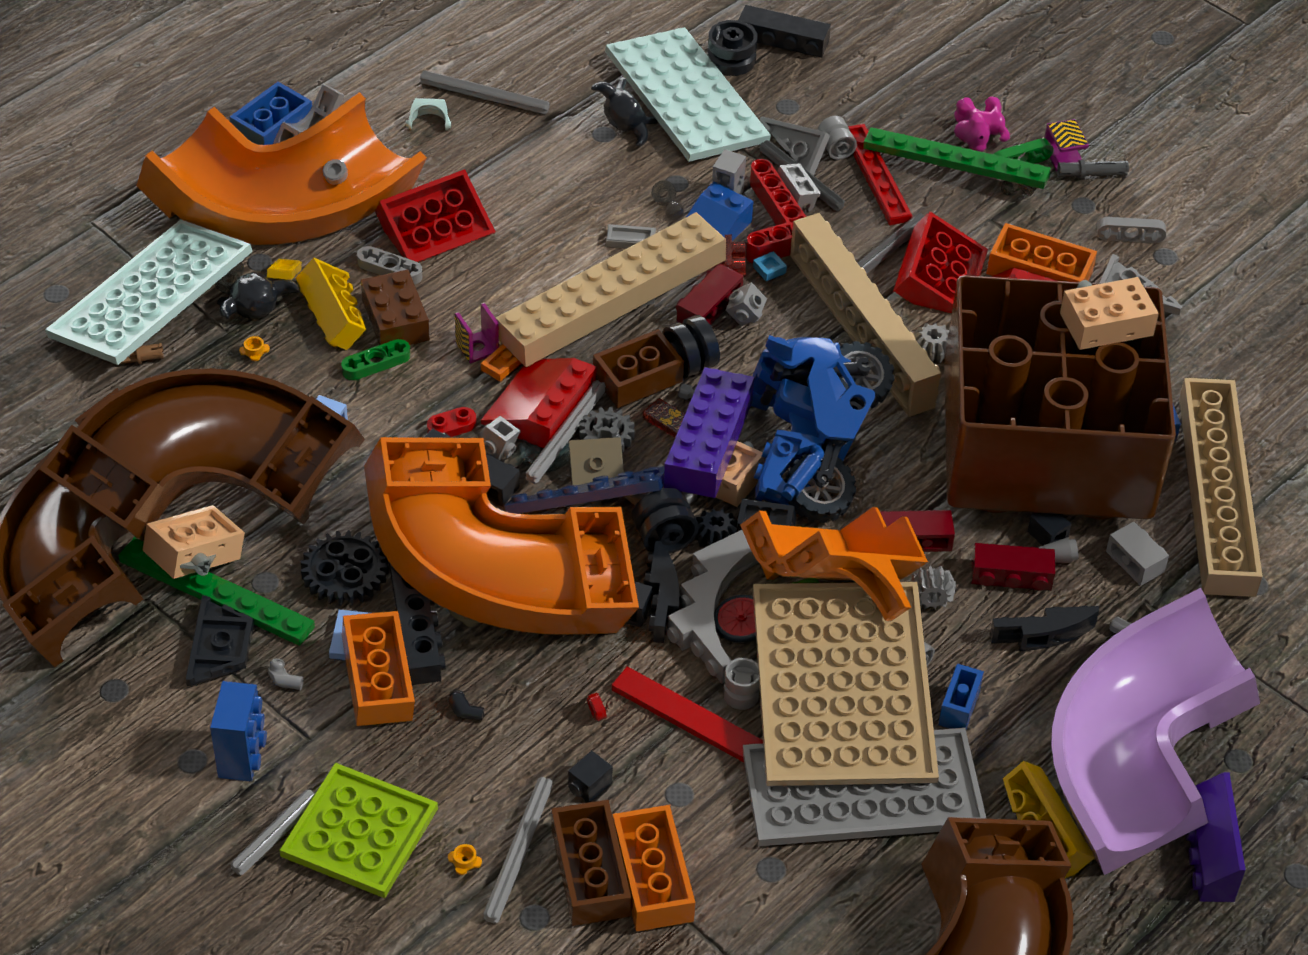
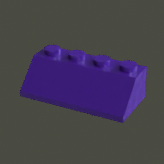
(1217, 845)

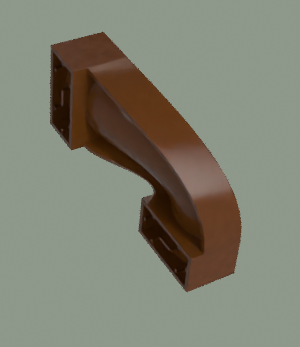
(194, 430)
(57, 560)
(1000, 888)

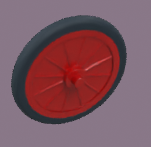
(736, 619)

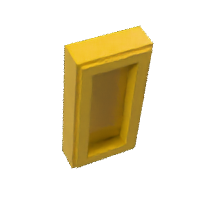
(284, 269)

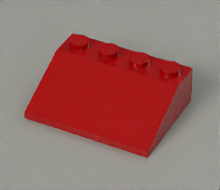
(434, 217)
(935, 262)
(542, 397)

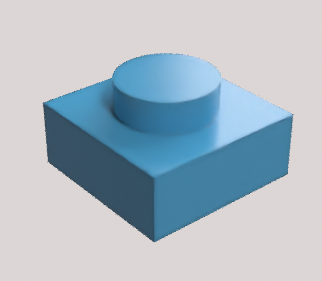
(769, 266)

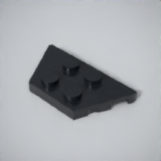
(219, 642)

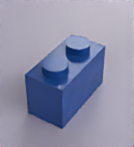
(961, 697)

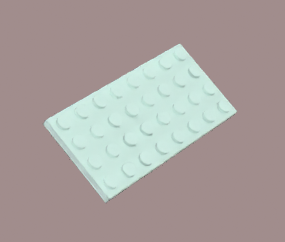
(687, 94)
(148, 291)

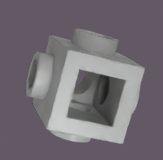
(746, 304)
(494, 440)

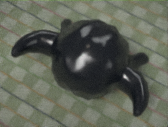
(624, 110)
(254, 296)

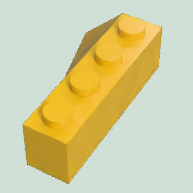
(332, 302)
(1036, 799)

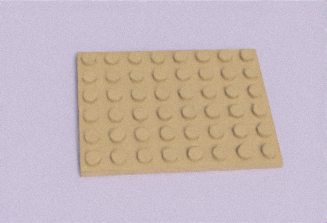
(842, 687)

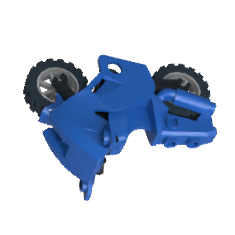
(823, 399)

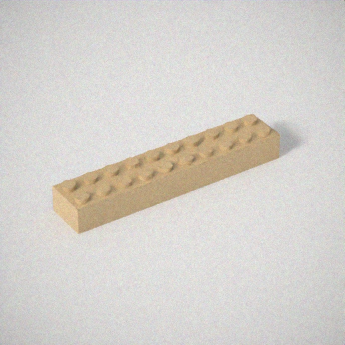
(611, 289)
(864, 311)
(1220, 488)

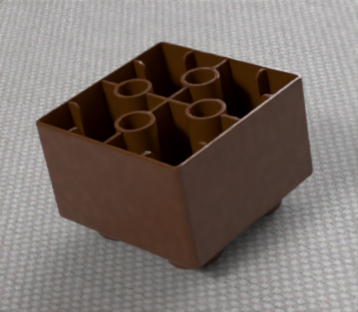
(1049, 422)

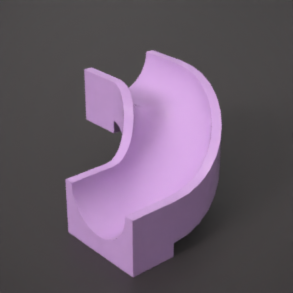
(1126, 715)

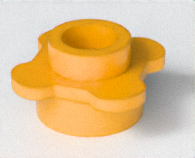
(254, 348)
(461, 852)

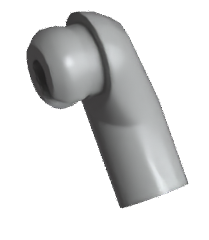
(282, 678)

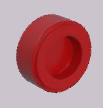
(596, 707)

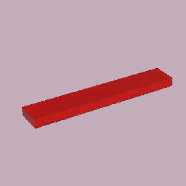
(879, 179)
(683, 713)

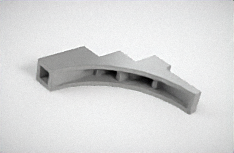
(713, 571)

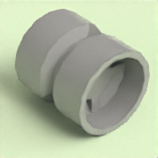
(841, 140)
(741, 683)

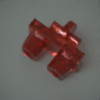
(735, 250)

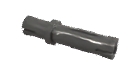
(1098, 168)

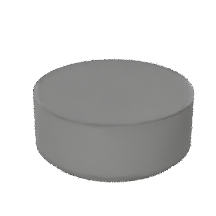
(335, 172)

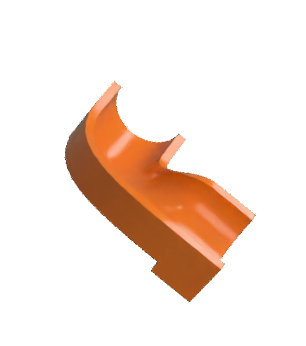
(278, 188)
(493, 564)

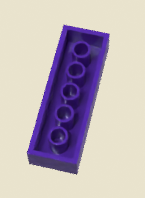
(709, 432)

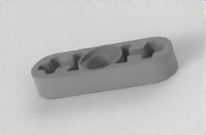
(1147, 236)
(374, 259)

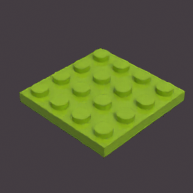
(359, 830)

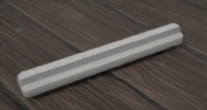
(271, 834)

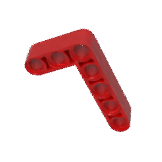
(780, 207)

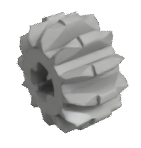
(933, 340)
(934, 587)

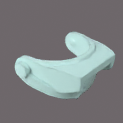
(429, 106)

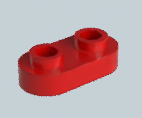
(453, 422)

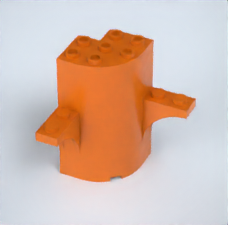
(859, 552)

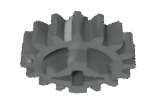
(607, 425)

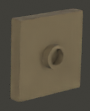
(595, 458)

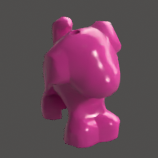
(976, 125)

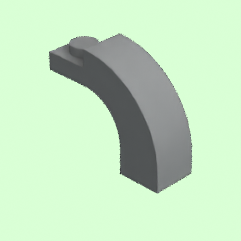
(324, 104)

